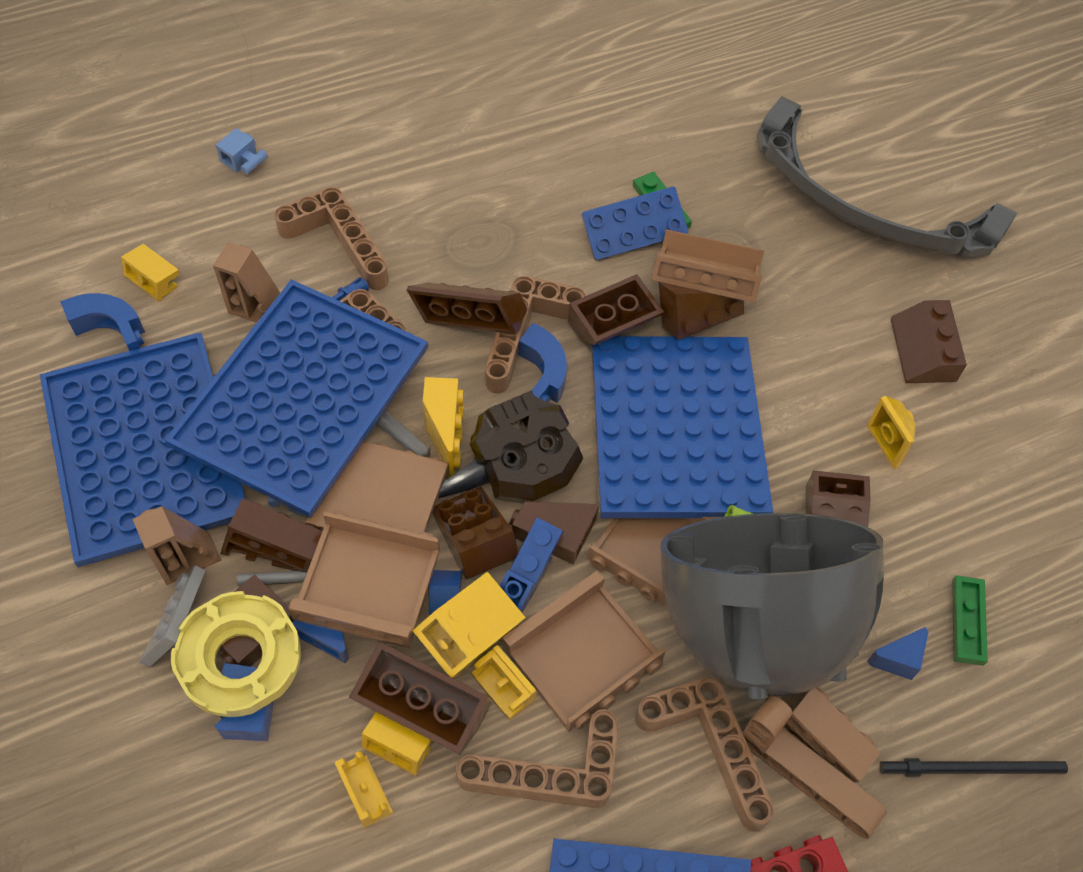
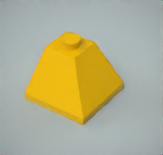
(892, 429)

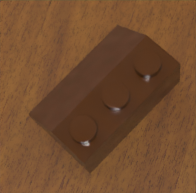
(613, 310)
(929, 343)

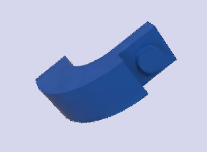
(104, 311)
(548, 355)

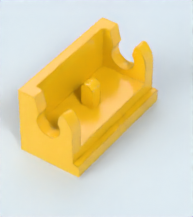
(149, 271)
(504, 682)
(395, 743)
(364, 789)

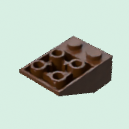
(839, 496)
(475, 532)

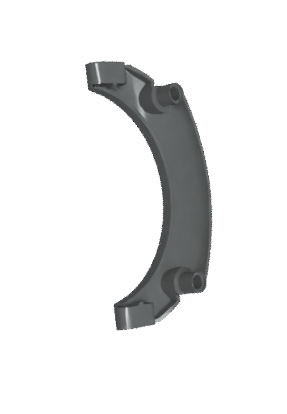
(967, 239)

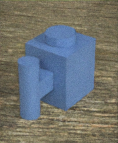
(239, 152)

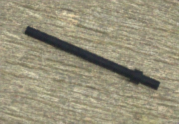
(914, 767)

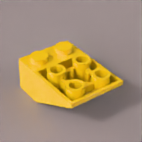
(444, 417)
(469, 625)

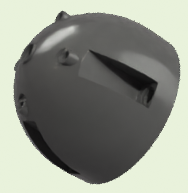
(773, 597)

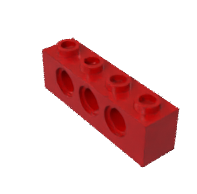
(820, 853)

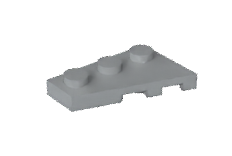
(174, 614)

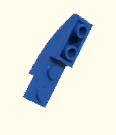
(531, 563)

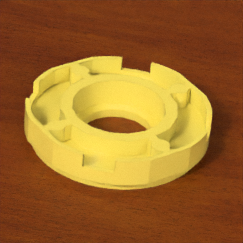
(210, 627)

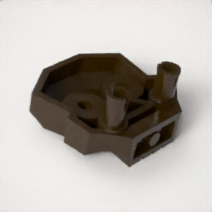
(535, 468)

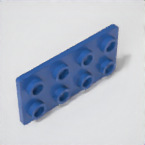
(633, 222)

